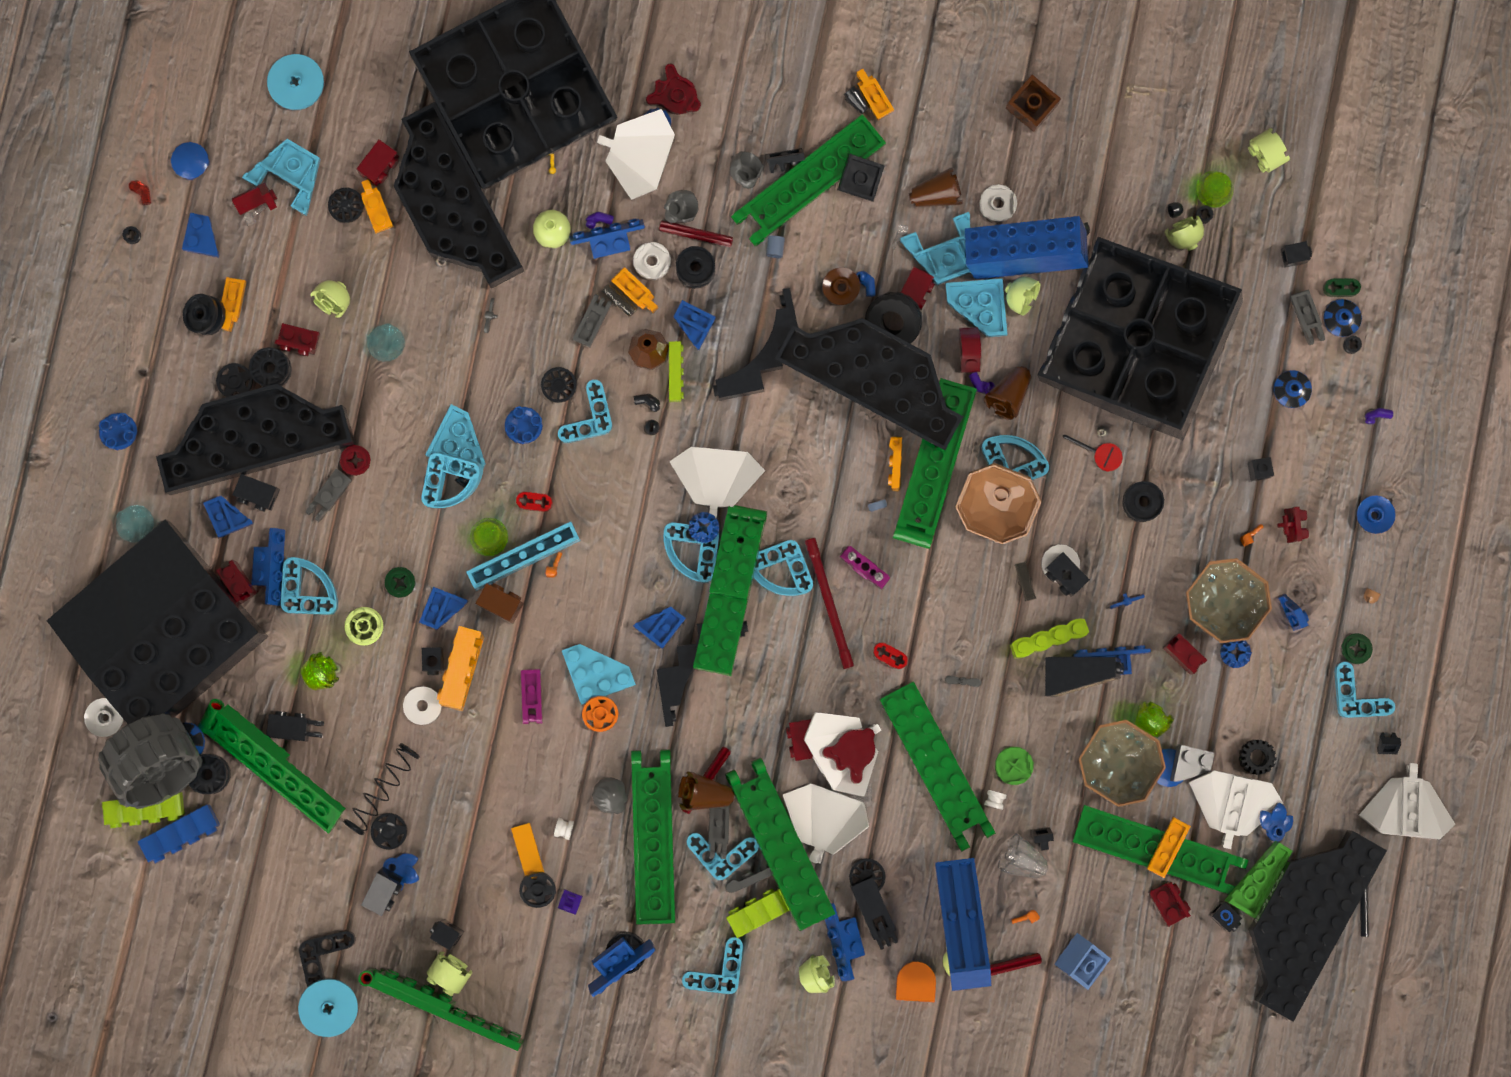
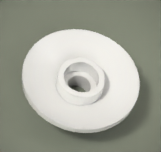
(94, 718)

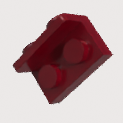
(297, 339)
(1169, 903)

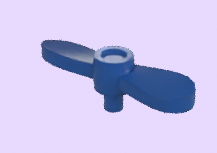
(1127, 600)

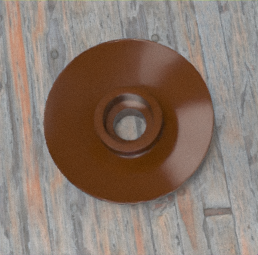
(834, 279)

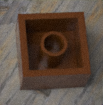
(1033, 103)
(499, 603)

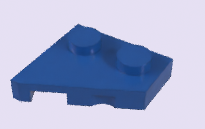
(200, 236)
(694, 322)
(440, 608)
(1294, 613)
(661, 626)

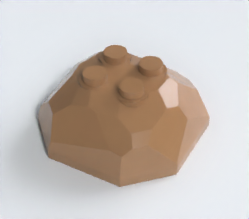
(998, 503)

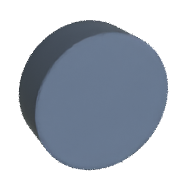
(877, 505)

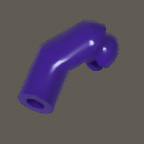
(597, 217)
(981, 386)
(1376, 413)

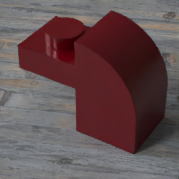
(970, 349)

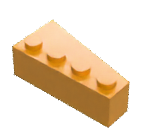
(461, 668)

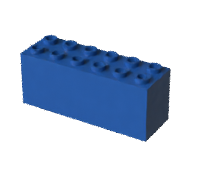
(1026, 247)
(963, 924)

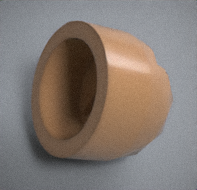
(1371, 596)

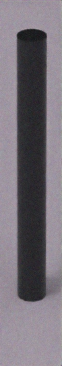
(1364, 914)

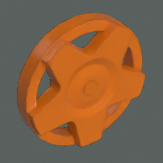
(600, 713)

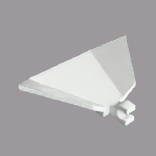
(640, 152)
(716, 475)
(825, 732)
(1233, 802)
(1408, 808)
(825, 818)

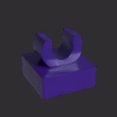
(570, 902)

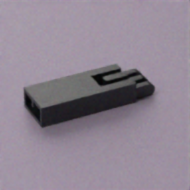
(872, 907)

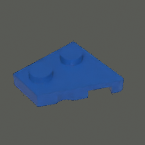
(225, 517)

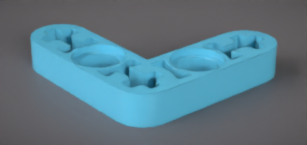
(593, 423)
(1350, 699)
(717, 861)
(726, 974)

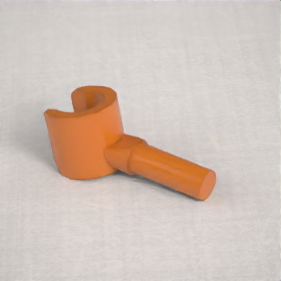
(1247, 538)
(552, 571)
(1031, 915)

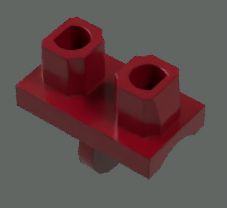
(1292, 524)

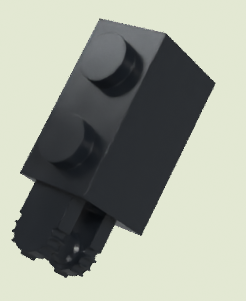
(291, 727)

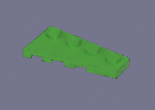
(1259, 881)

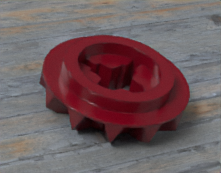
(349, 454)

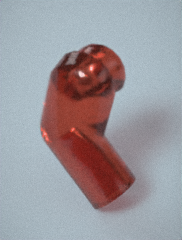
(141, 189)

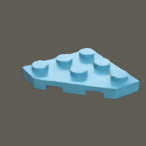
(980, 304)
(457, 438)
(596, 673)

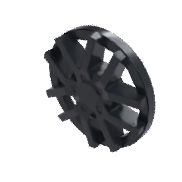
(345, 205)
(559, 384)
(868, 872)

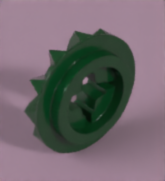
(390, 582)
(1364, 643)

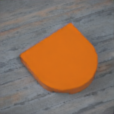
(916, 983)

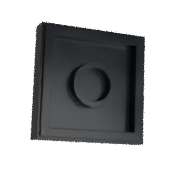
(860, 177)

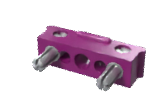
(879, 579)

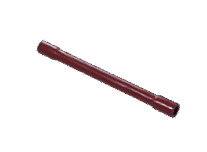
(814, 554)

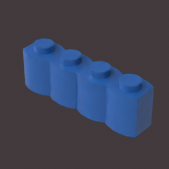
(180, 832)

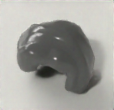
(746, 169)
(681, 207)
(610, 795)

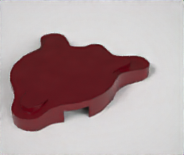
(675, 93)
(853, 751)

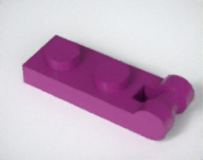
(531, 696)

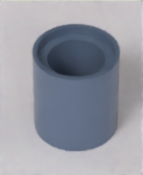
(775, 246)

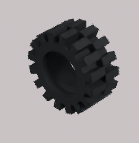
(1268, 752)

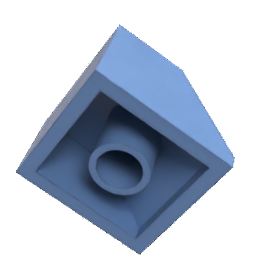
(1082, 961)

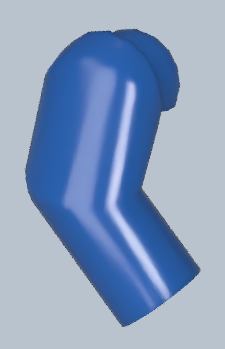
(868, 281)

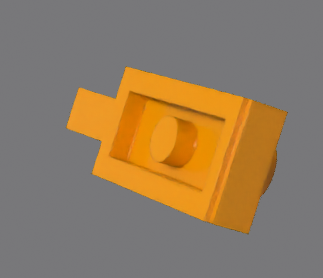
(874, 95)
(375, 208)
(634, 290)
(232, 301)
(895, 461)

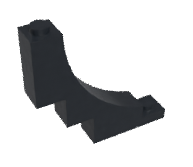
(749, 379)
(674, 679)

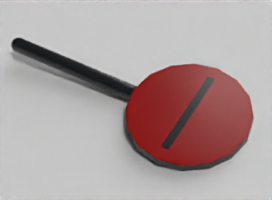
(1107, 456)

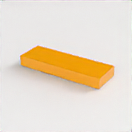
(1168, 847)
(527, 849)

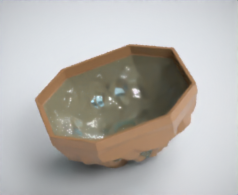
(1228, 600)
(1122, 763)

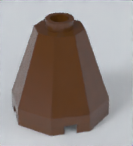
(650, 356)

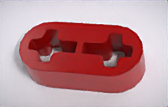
(535, 497)
(888, 660)

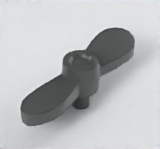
(489, 315)
(963, 681)

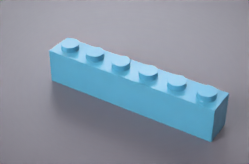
(523, 556)

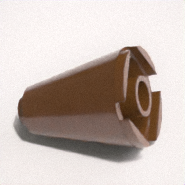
(937, 191)
(1009, 393)
(703, 793)

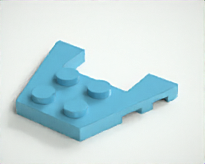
(294, 166)
(946, 259)

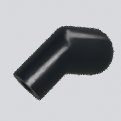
(648, 399)

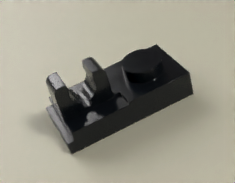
(790, 156)

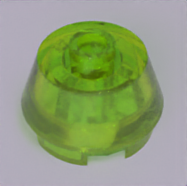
(1214, 189)
(489, 536)
(319, 672)
(1153, 719)

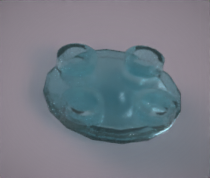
(385, 342)
(134, 523)

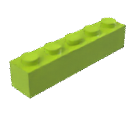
(675, 371)

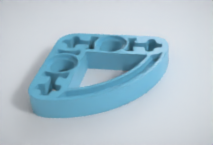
(1022, 443)
(446, 467)
(790, 559)
(678, 564)
(286, 595)

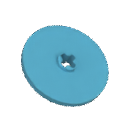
(292, 96)
(332, 993)

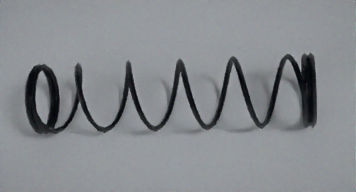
(354, 827)

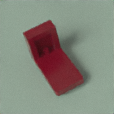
(255, 198)

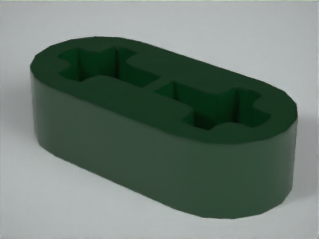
(1342, 282)

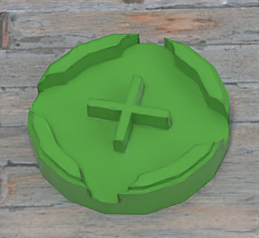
(1014, 765)

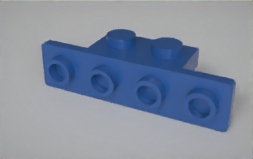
(609, 239)
(268, 566)
(1120, 652)
(845, 943)
(616, 962)

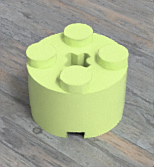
(1268, 150)
(448, 973)

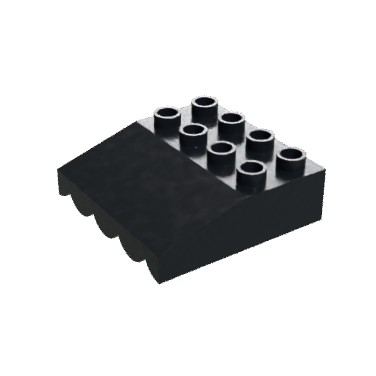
(513, 87)
(1141, 337)
(156, 627)

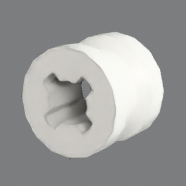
(995, 799)
(563, 828)

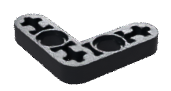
(319, 950)

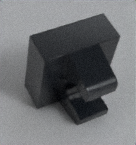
(1388, 745)
(1042, 837)

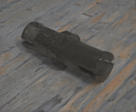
(619, 300)
(1025, 581)

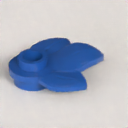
(1275, 821)
(404, 867)

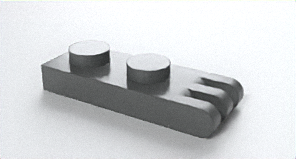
(592, 322)

